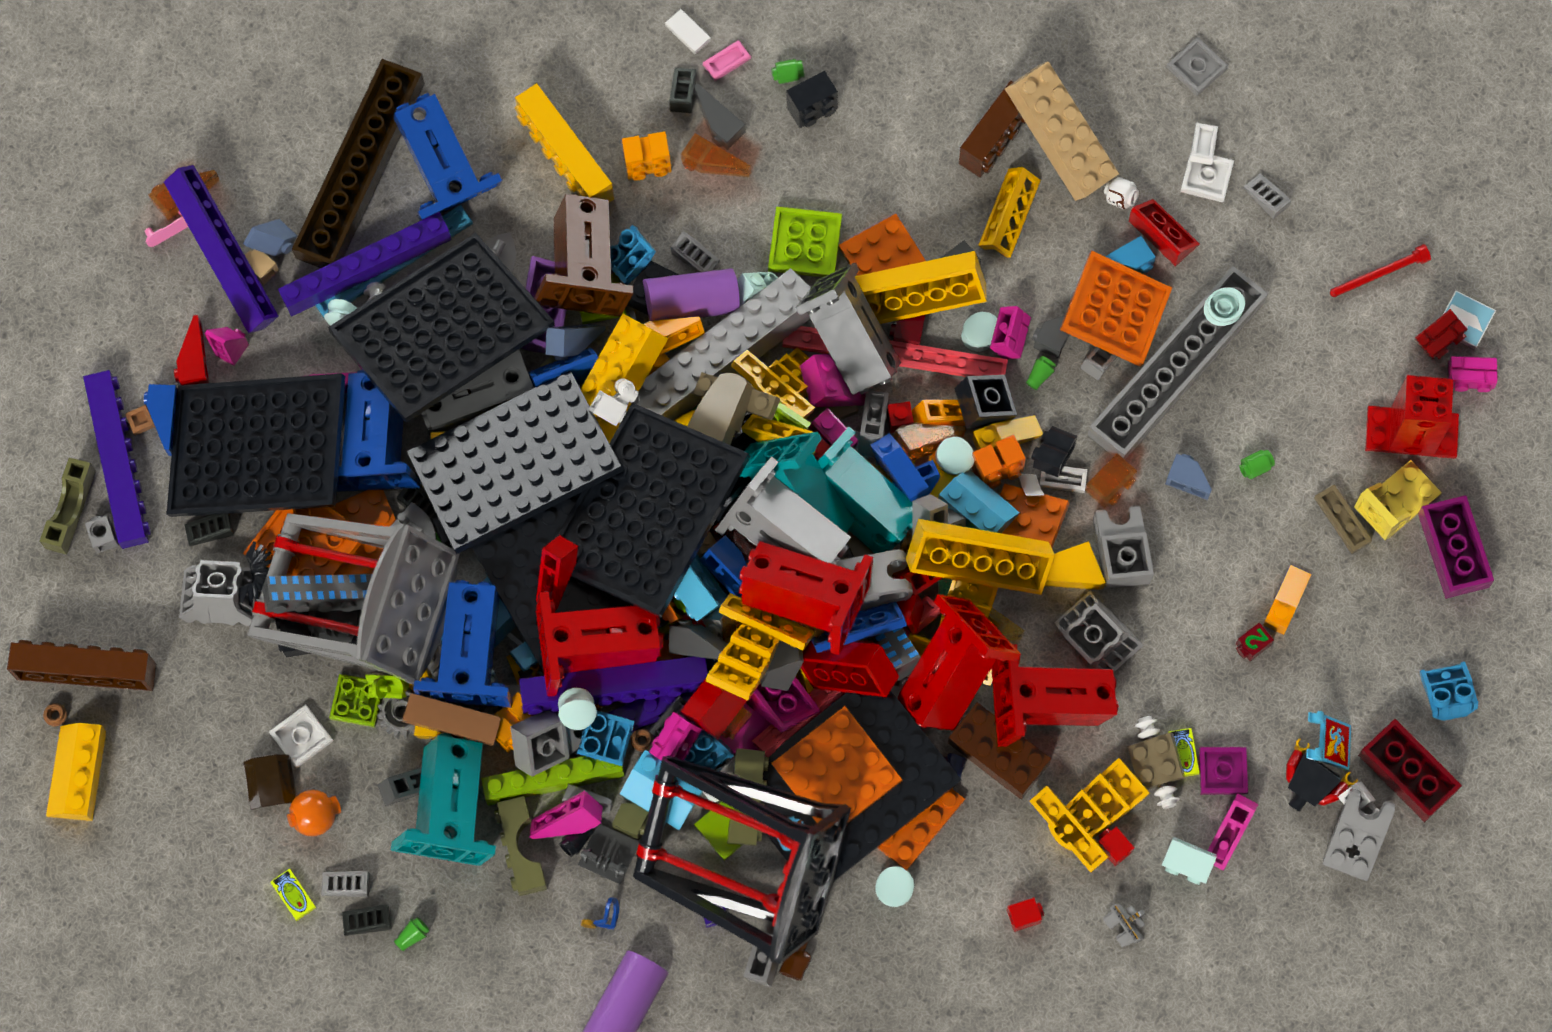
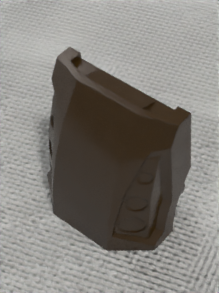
(270, 781)

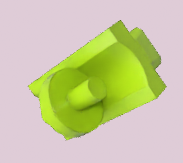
(386, 686)

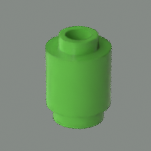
(788, 71)
(1257, 464)

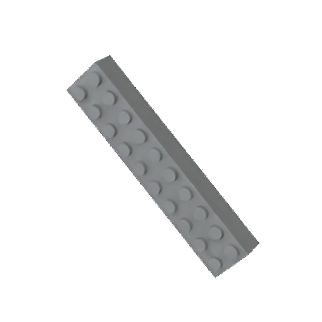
(751, 327)
(1171, 371)

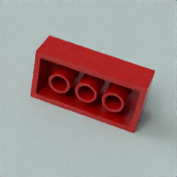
(858, 669)

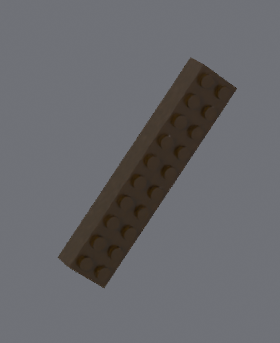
(357, 166)

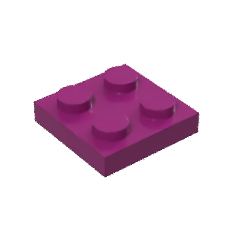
(1223, 770)

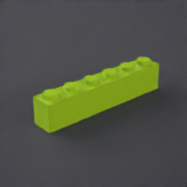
(573, 771)

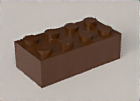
(991, 135)
(1012, 766)

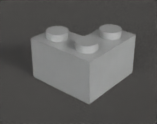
(935, 510)

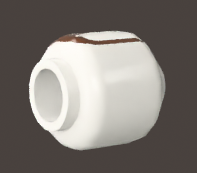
(1121, 193)

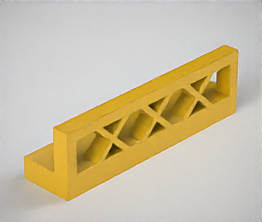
(1006, 207)

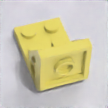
(1396, 500)

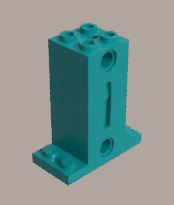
(800, 473)
(876, 505)
(447, 804)

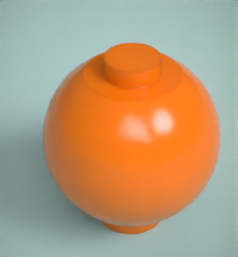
(313, 812)

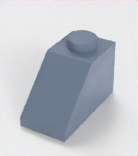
(271, 238)
(1188, 476)

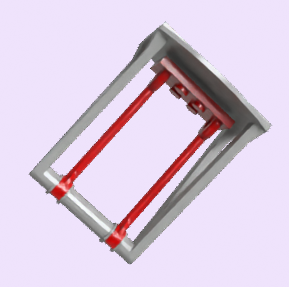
(402, 603)

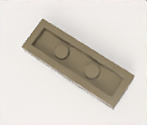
(1343, 519)

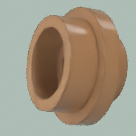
(50, 710)
(641, 733)

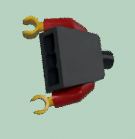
(1313, 780)

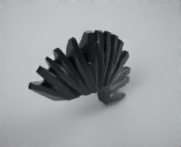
(258, 570)

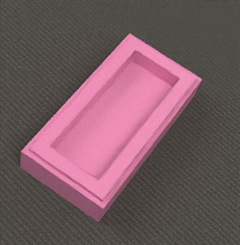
(726, 60)

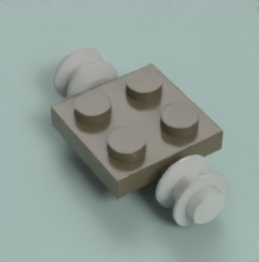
(1157, 761)

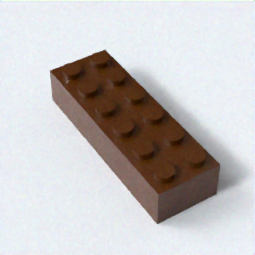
(82, 665)

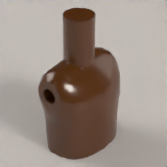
(796, 964)

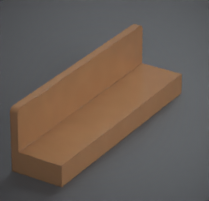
(451, 719)

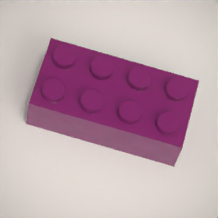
(1455, 547)

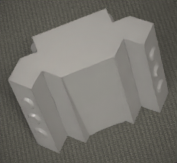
(212, 593)
(1098, 633)

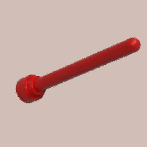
(1419, 255)

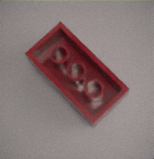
(1409, 770)

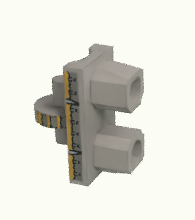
(1119, 915)

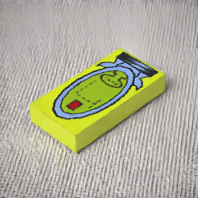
(1186, 750)
(293, 894)

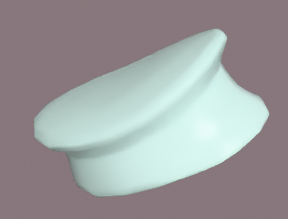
(1224, 306)
(337, 310)
(978, 331)
(954, 456)
(576, 708)
(894, 886)

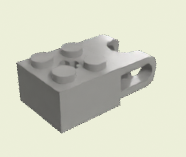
(1120, 543)
(883, 587)
(543, 742)
(1361, 830)

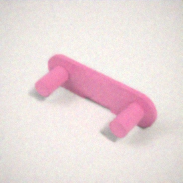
(161, 235)

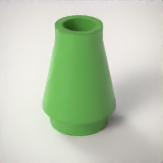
(1041, 371)
(412, 933)

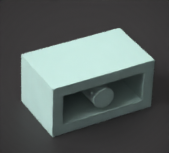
(1189, 861)

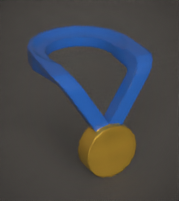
(602, 923)

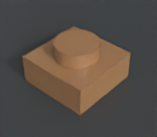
(140, 420)

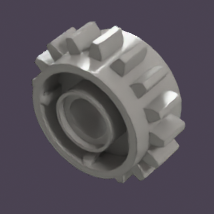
(389, 713)

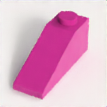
(227, 344)
(568, 818)
(1232, 830)

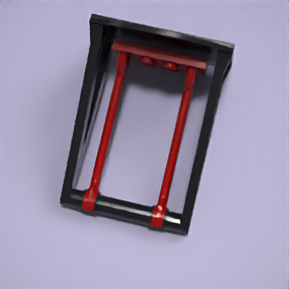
(808, 872)

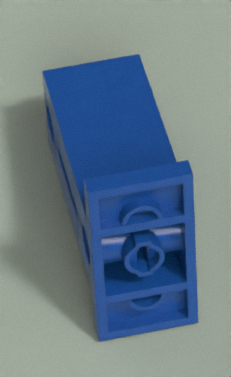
(439, 156)
(372, 441)
(468, 649)

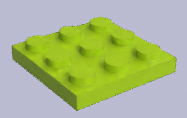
(805, 242)

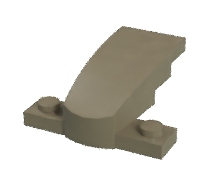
(726, 403)

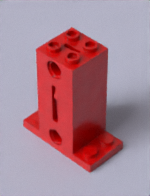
(1417, 421)
(806, 589)
(593, 639)
(954, 664)
(1049, 697)

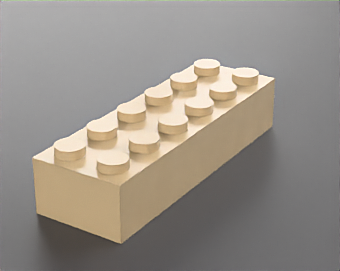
(1061, 131)

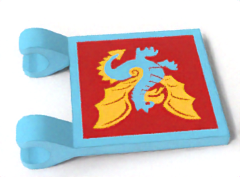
(1333, 743)

